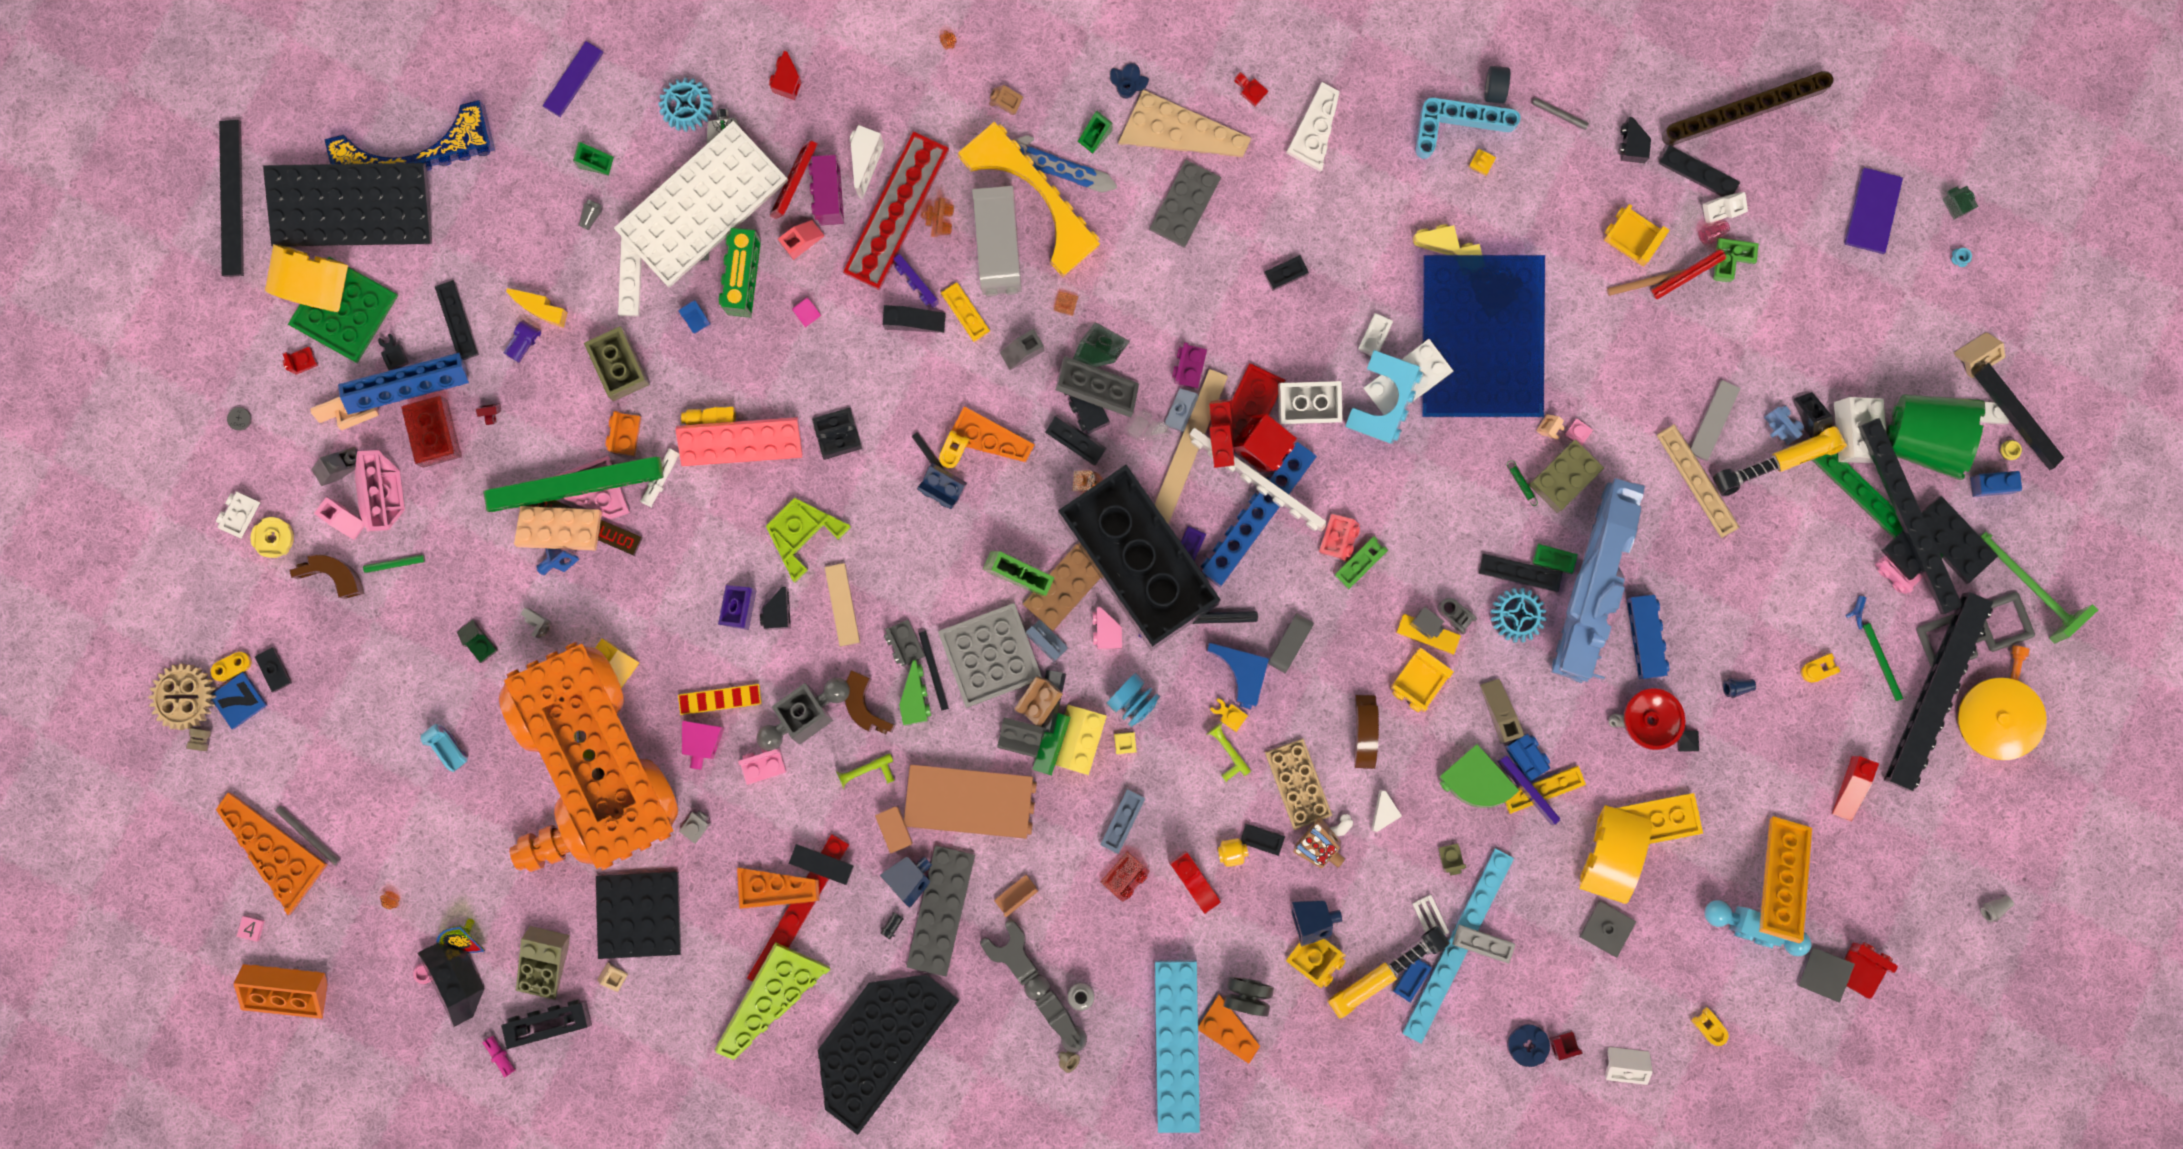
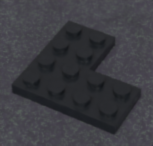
(1954, 540)

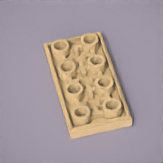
(1298, 784)

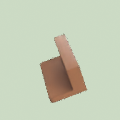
(894, 829)
(1016, 895)

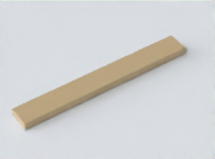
(1186, 450)

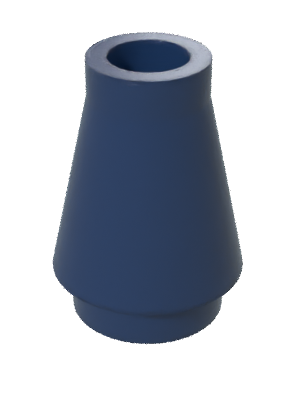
(1738, 687)

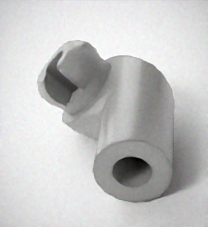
(1617, 720)

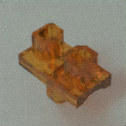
(935, 217)

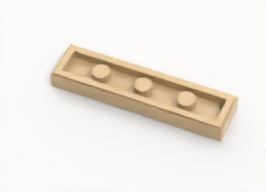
(842, 605)

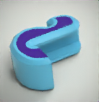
(444, 746)

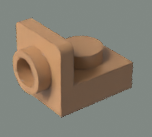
(1005, 99)

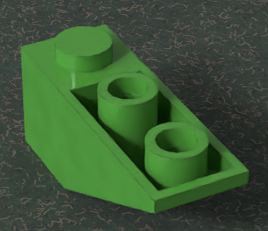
(912, 703)

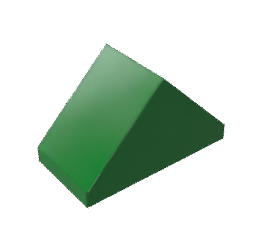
(1096, 132)
(592, 160)

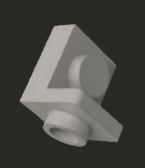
(536, 619)
(695, 826)

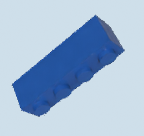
(1647, 637)

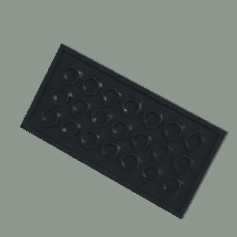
(348, 204)

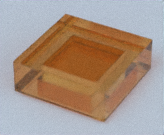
(1066, 303)

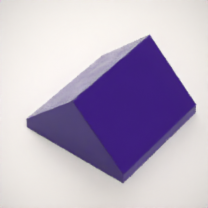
(737, 607)

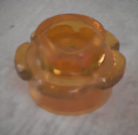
(948, 40)
(387, 901)

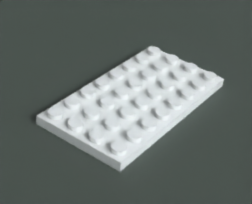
(701, 204)

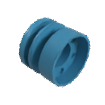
(1133, 700)

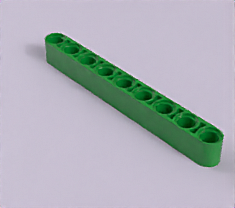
(573, 484)

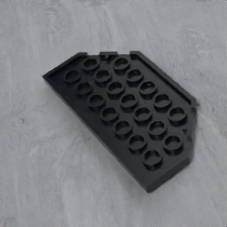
(878, 1044)

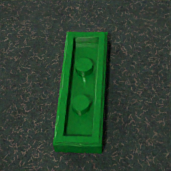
(1051, 746)

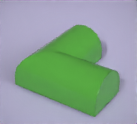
(1735, 252)

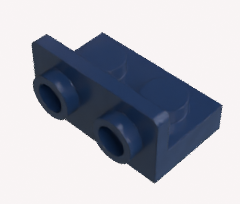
(942, 486)

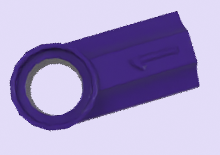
(523, 338)

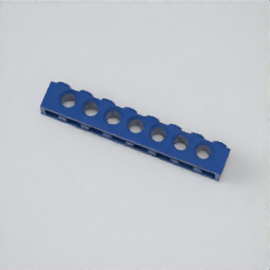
(1218, 575)

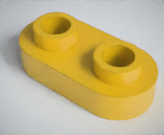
(230, 666)

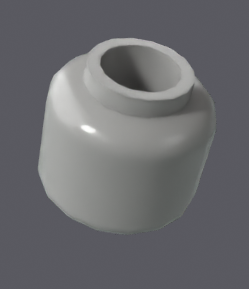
(1084, 1002)

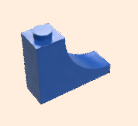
(1247, 671)

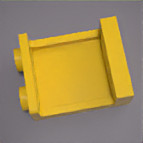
(1635, 235)
(1420, 680)

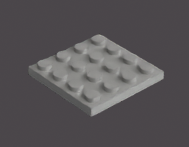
(990, 655)

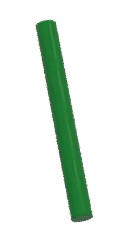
(1883, 662)

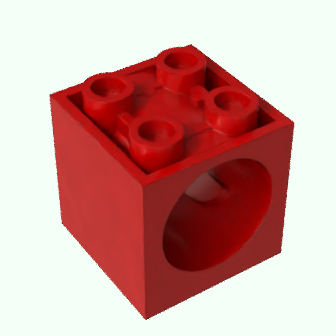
(1264, 443)

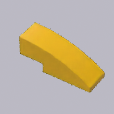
(539, 307)

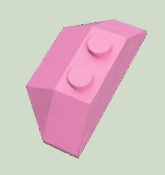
(378, 490)

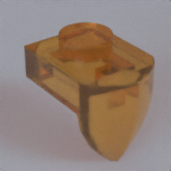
(1085, 479)

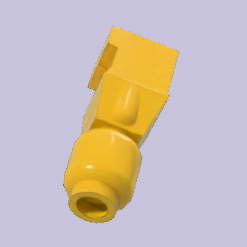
(709, 415)

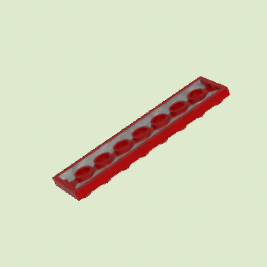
(896, 211)

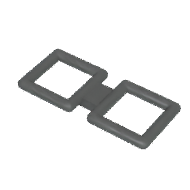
(1987, 635)

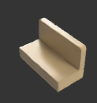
(1980, 352)

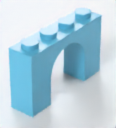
(1405, 377)

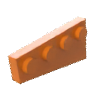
(991, 437)

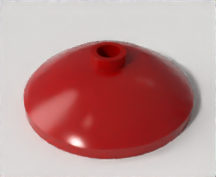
(1666, 714)

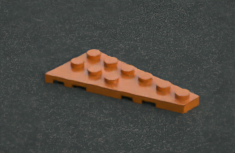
(277, 857)

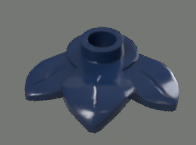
(1128, 77)

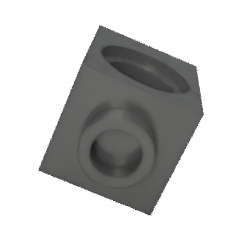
(1427, 623)

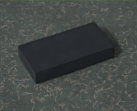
(1262, 839)

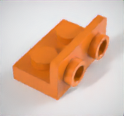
(623, 433)

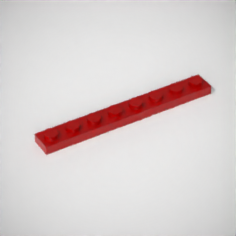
(797, 913)

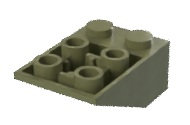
(541, 962)

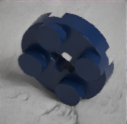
(1519, 1053)

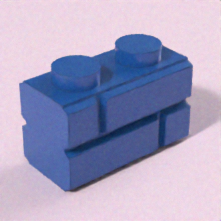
(1996, 483)
(1528, 757)

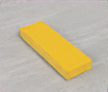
(965, 312)
(1446, 641)

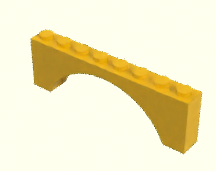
(997, 152)

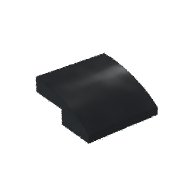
(836, 433)

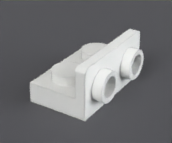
(238, 514)

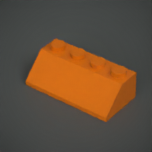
(281, 991)

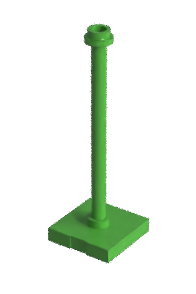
(2070, 622)

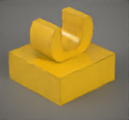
(1482, 162)

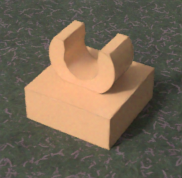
(1550, 426)

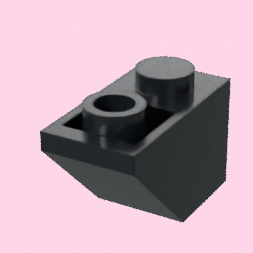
(1635, 143)

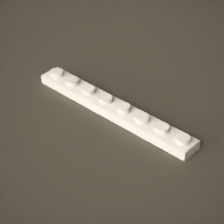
(1263, 485)

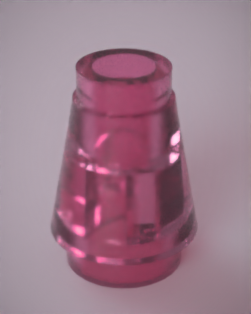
(1710, 233)

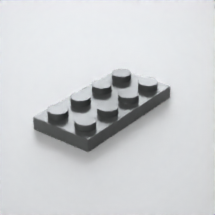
(1185, 203)
(1097, 386)

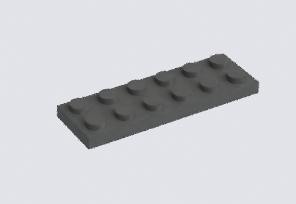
(941, 911)

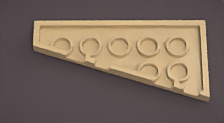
(1172, 127)

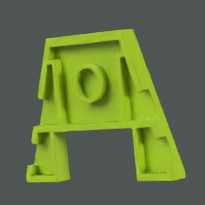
(795, 527)

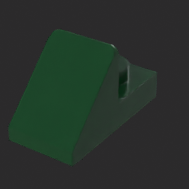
(477, 642)

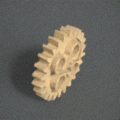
(181, 715)

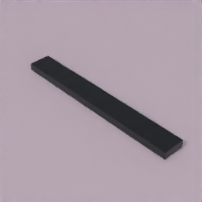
(231, 198)

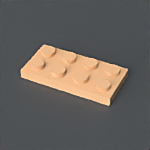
(558, 528)

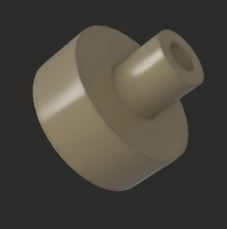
(1068, 1061)

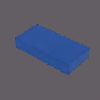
(1412, 980)

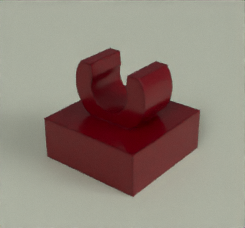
(489, 412)

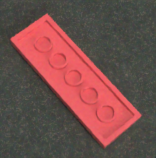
(739, 441)

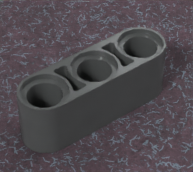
(1291, 643)

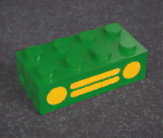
(740, 272)

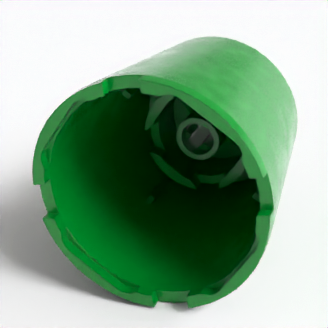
(1937, 432)

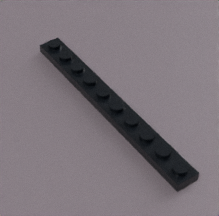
(1910, 516)

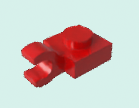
(1252, 91)

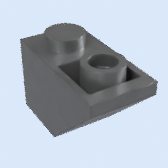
(1022, 349)
(335, 466)

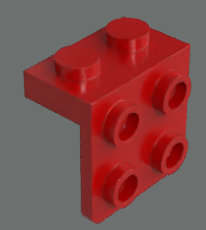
(1868, 968)

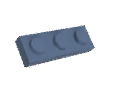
(1122, 821)

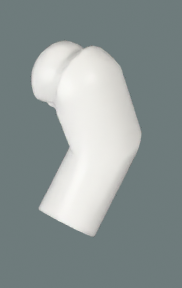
(1344, 826)

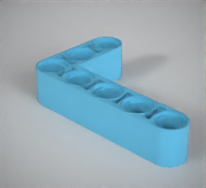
(1460, 118)

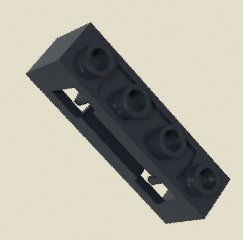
(512, 1031)

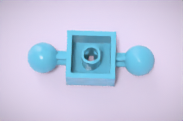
(1746, 925)

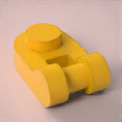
(949, 455)
(1813, 672)
(1716, 1033)

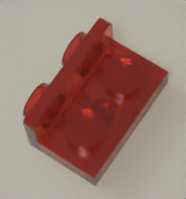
(1125, 877)

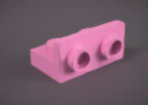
(1900, 582)
(762, 766)

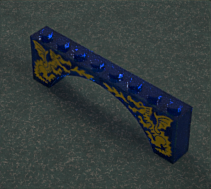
(466, 138)

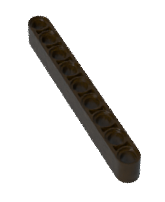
(1755, 104)

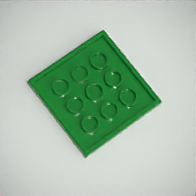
(359, 317)

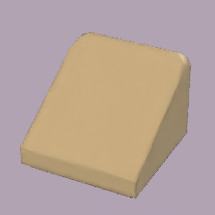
(612, 977)

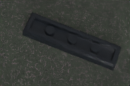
(456, 320)
(1520, 573)

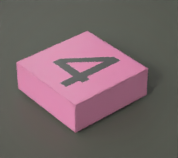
(250, 928)

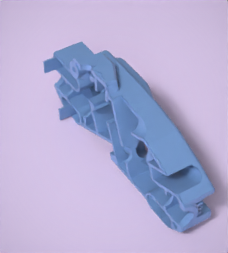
(1599, 582)

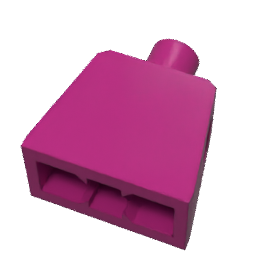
(700, 742)

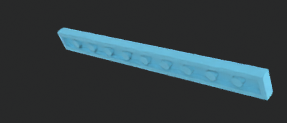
(1453, 955)

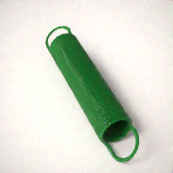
(1524, 486)

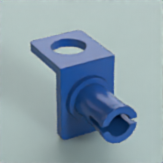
(555, 560)

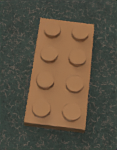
(1071, 583)

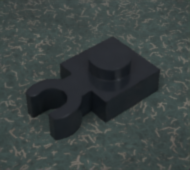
(393, 355)

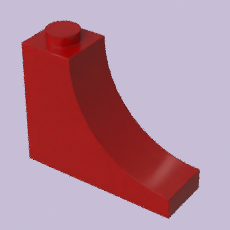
(1195, 882)

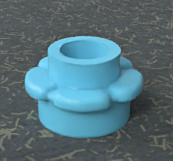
(1965, 253)

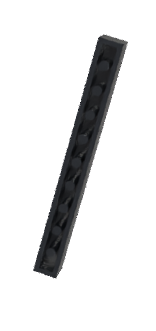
(1938, 691)

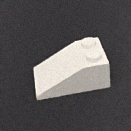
(866, 151)

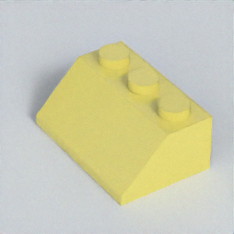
(1080, 739)

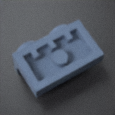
(1046, 640)

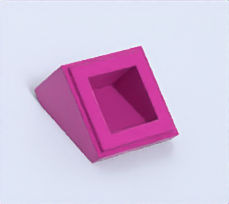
(806, 312)

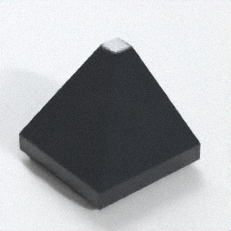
(1689, 741)

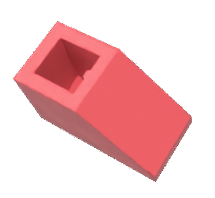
(800, 238)

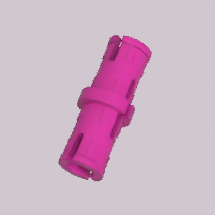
(498, 1056)

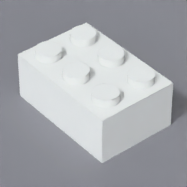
(1310, 402)
(1848, 416)

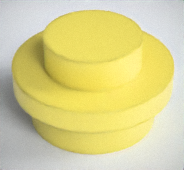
(2010, 450)

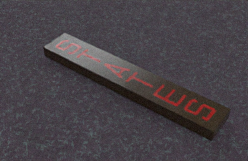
(608, 533)

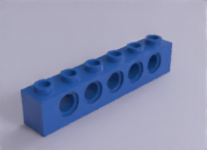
(403, 383)

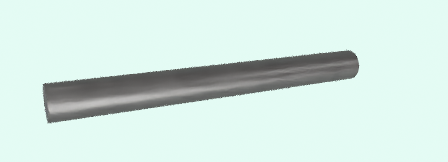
(302, 830)

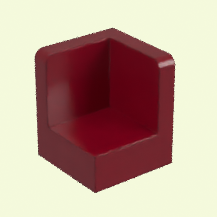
(1565, 1046)

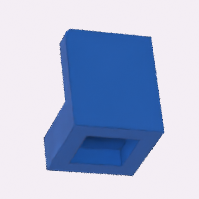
(694, 316)

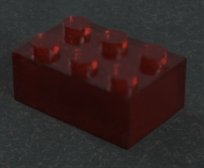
(431, 431)

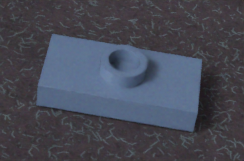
(1181, 409)

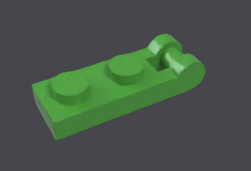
(1360, 563)

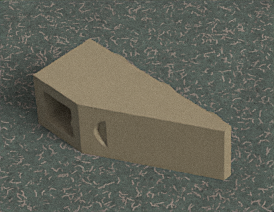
(1501, 711)

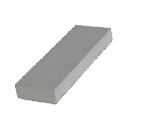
(1483, 944)

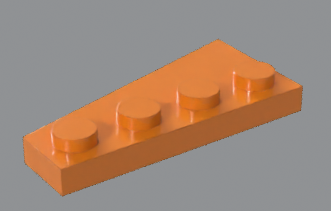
(773, 889)

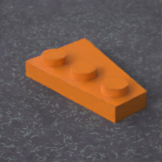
(1228, 1031)

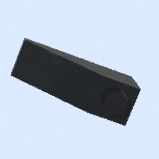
(913, 319)

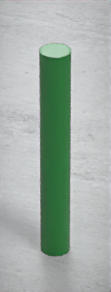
(393, 563)

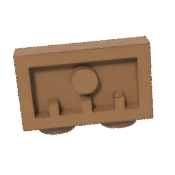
(1039, 700)

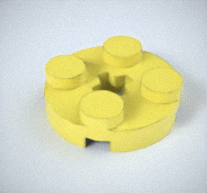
(280, 546)

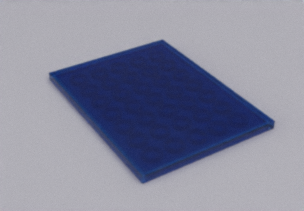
(1490, 330)

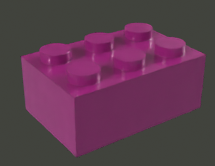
(826, 190)

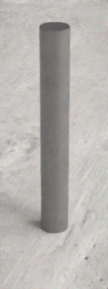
(1560, 113)

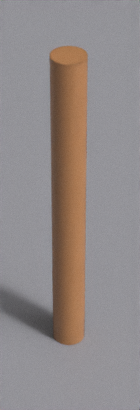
(1641, 283)

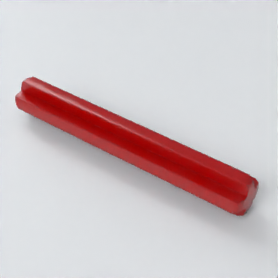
(1688, 274)

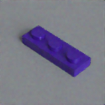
(915, 282)

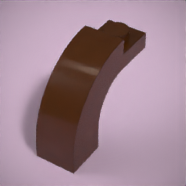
(344, 576)
(857, 707)
(1366, 732)

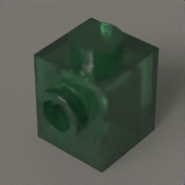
(1960, 201)

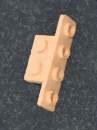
(336, 409)

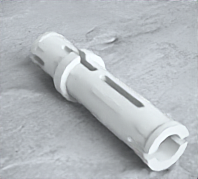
(656, 485)

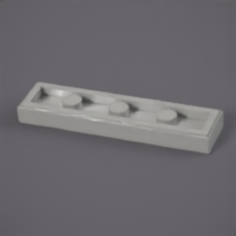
(1714, 420)

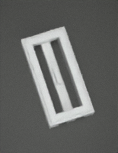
(1423, 901)

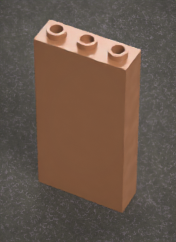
(969, 801)

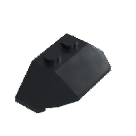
(453, 980)

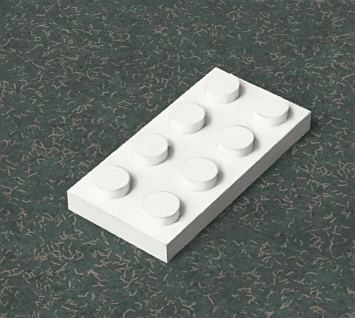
(1435, 368)

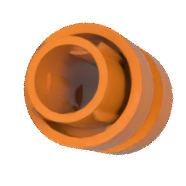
(533, 851)

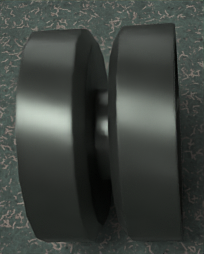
(1249, 993)

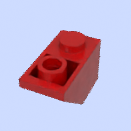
(786, 79)

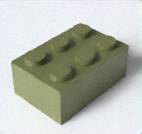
(616, 363)
(1566, 476)

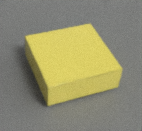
(1125, 743)

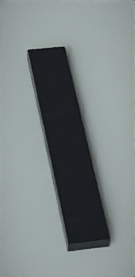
(2019, 416)

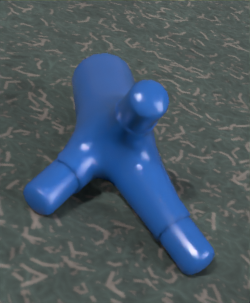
(1858, 611)

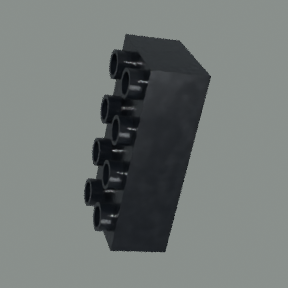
(1128, 536)

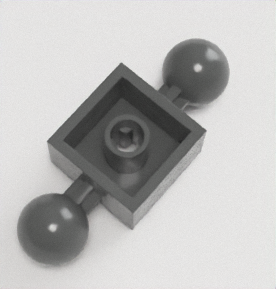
(804, 725)

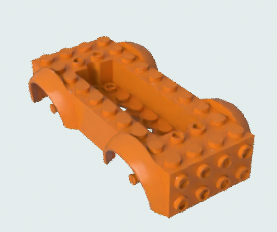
(594, 816)

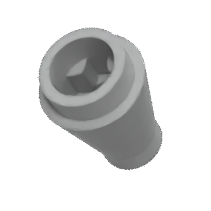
(1996, 909)

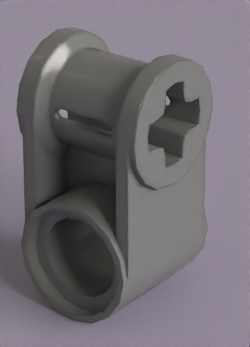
(1457, 616)

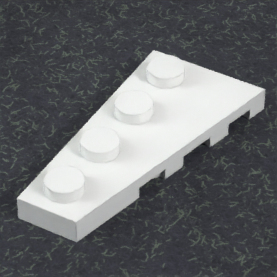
(1313, 133)

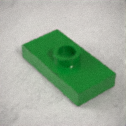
(1555, 559)

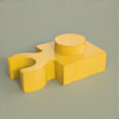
(1231, 716)

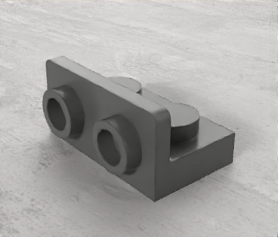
(904, 643)
(1020, 737)

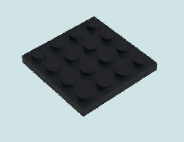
(638, 915)

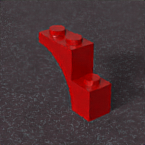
(1222, 433)

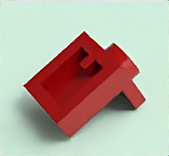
(299, 360)

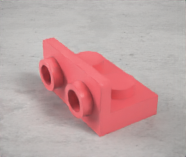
(1340, 537)

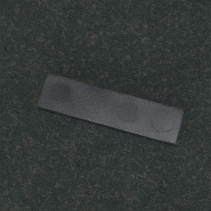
(1698, 172)

